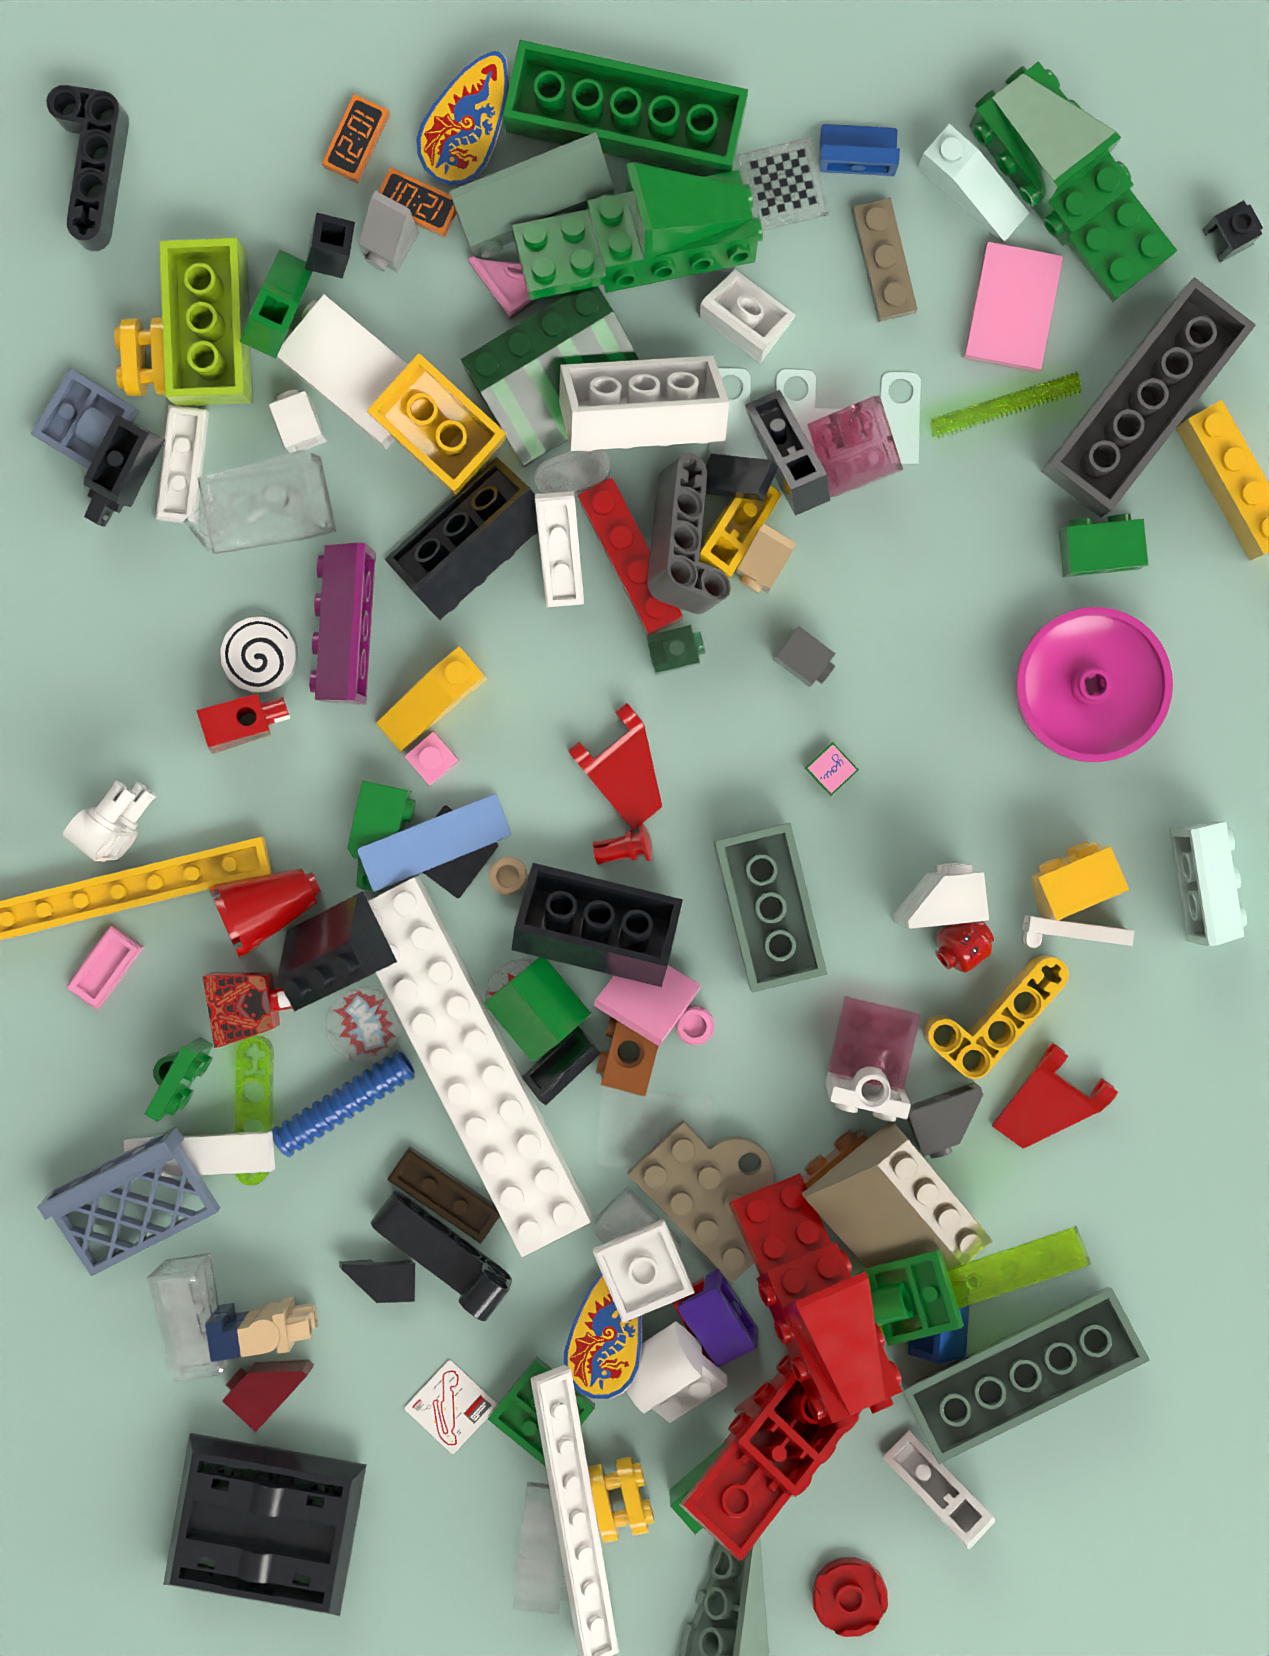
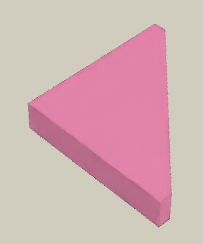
(505, 284)

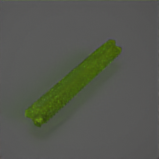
(1005, 404)

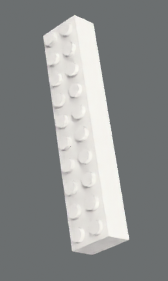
(475, 1073)

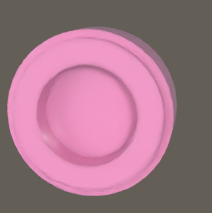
(695, 1025)

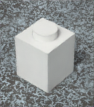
(297, 421)

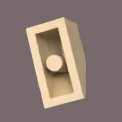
(764, 559)

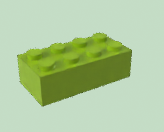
(204, 320)

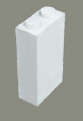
(342, 363)

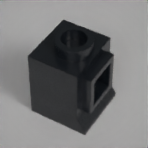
(1238, 226)

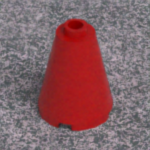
(263, 905)

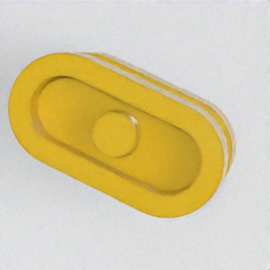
(132, 342)
(637, 1512)

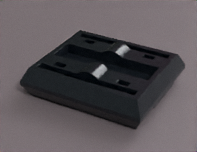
(264, 1526)

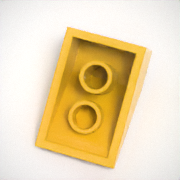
(437, 424)

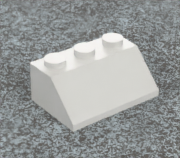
(945, 898)

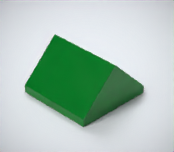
(537, 1008)

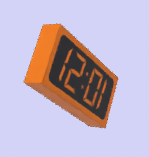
(355, 138)
(428, 205)

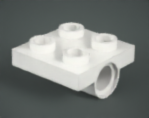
(850, 1094)

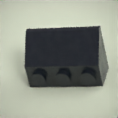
(332, 952)

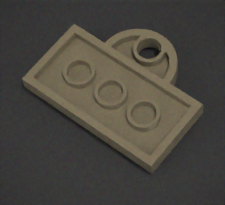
(696, 1187)

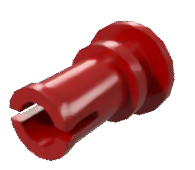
(624, 847)

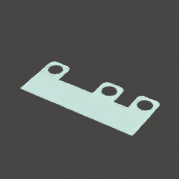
(743, 441)

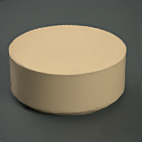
(508, 875)

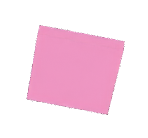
(647, 1007)

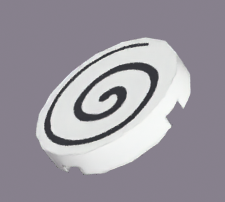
(259, 654)

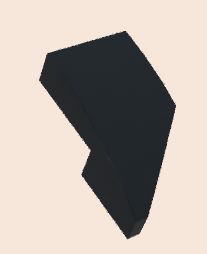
(383, 1280)

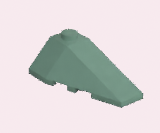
(730, 1609)

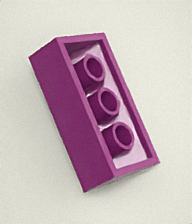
(344, 623)

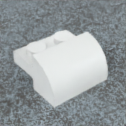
(674, 1374)

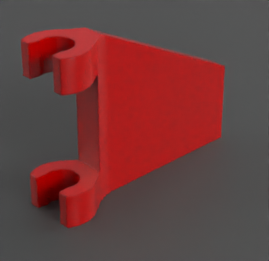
(624, 771)
(1049, 1102)

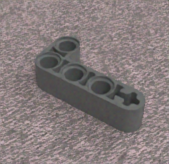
(674, 563)

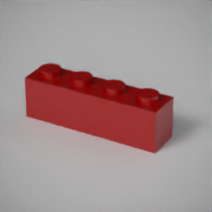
(626, 553)

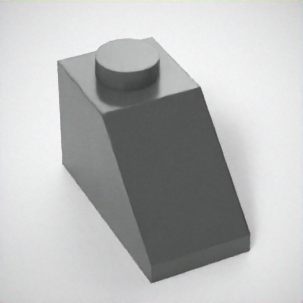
(943, 1119)

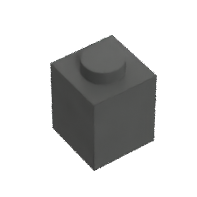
(806, 657)

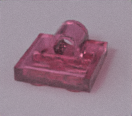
(855, 446)
(874, 1037)

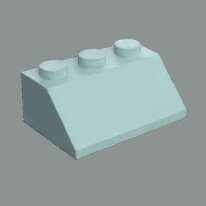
(1208, 883)

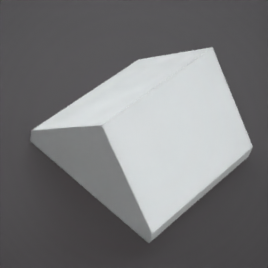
(745, 315)

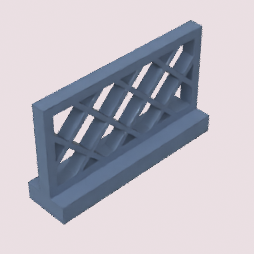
(118, 1172)

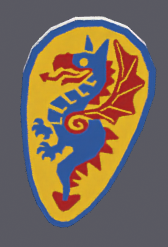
(465, 122)
(601, 1347)

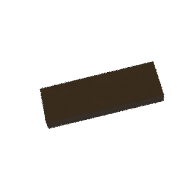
(444, 1194)

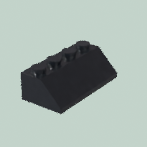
(467, 538)

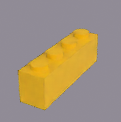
(1230, 475)

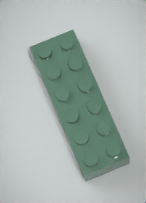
(1025, 1374)

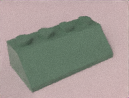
(530, 191)

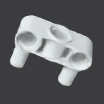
(111, 826)

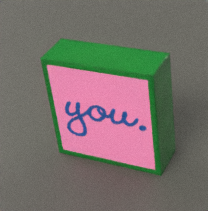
(831, 769)

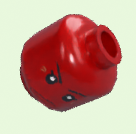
(964, 945)

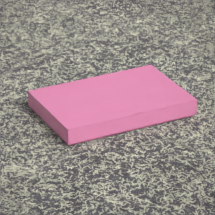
(1013, 306)

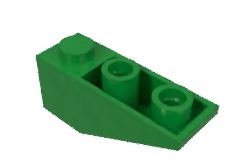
(276, 304)

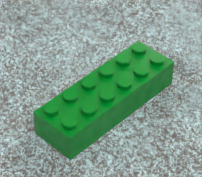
(630, 107)

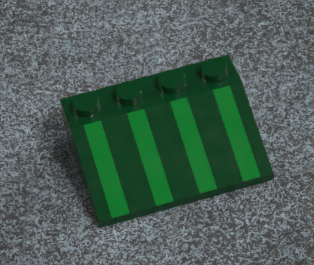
(521, 367)

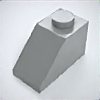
(387, 233)

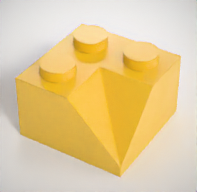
(1077, 881)

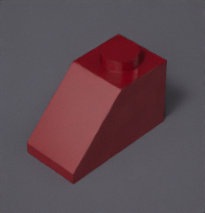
(264, 1388)

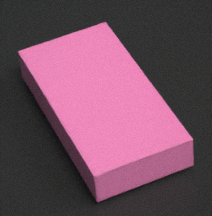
(105, 967)

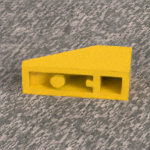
(735, 531)
(431, 698)

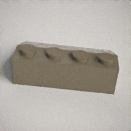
(894, 1204)

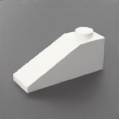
(939, 1490)

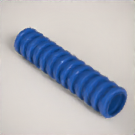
(343, 1103)

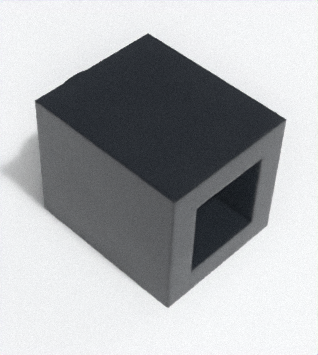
(329, 245)

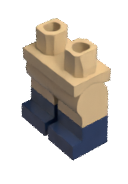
(259, 1331)

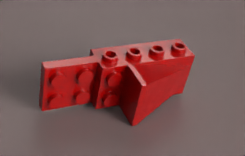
(816, 1305)
(764, 1463)

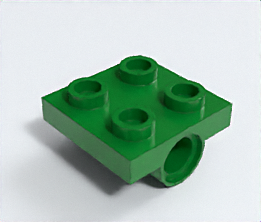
(174, 1085)
(913, 1297)
(517, 1412)

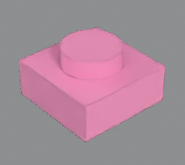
(431, 758)

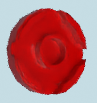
(849, 1596)

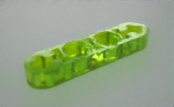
(248, 1109)

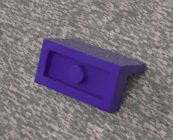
(720, 1320)

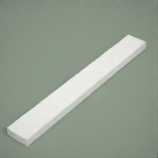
(574, 1512)

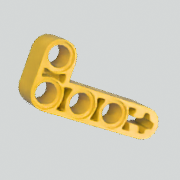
(1001, 1010)

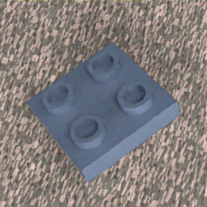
(80, 418)

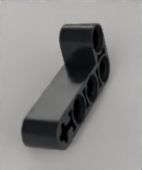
(91, 171)
(444, 1254)

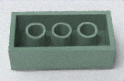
(770, 907)

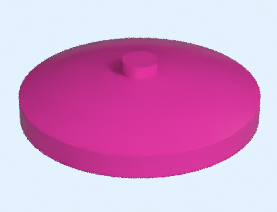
(1093, 684)

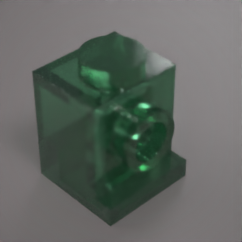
(664, 660)

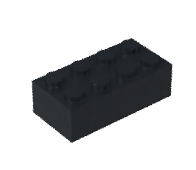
(596, 924)

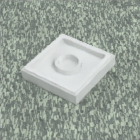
(643, 1270)

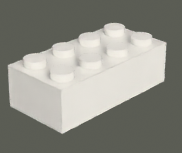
(643, 403)

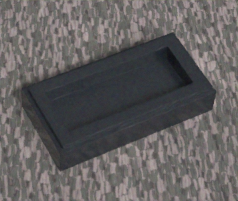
(739, 476)
(561, 1065)

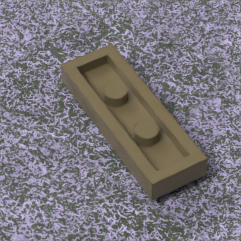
(884, 259)

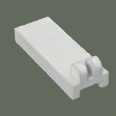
(1035, 926)

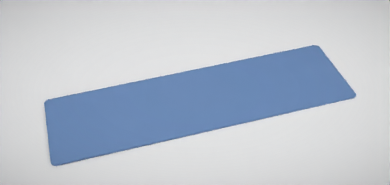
(434, 842)

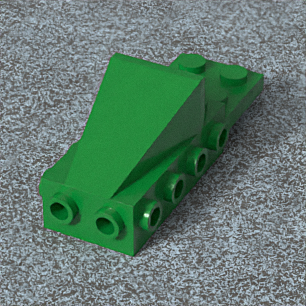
(1070, 178)
(650, 234)

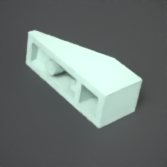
(972, 183)

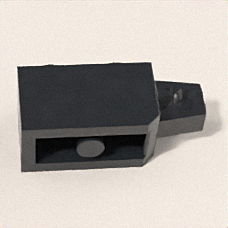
(119, 468)

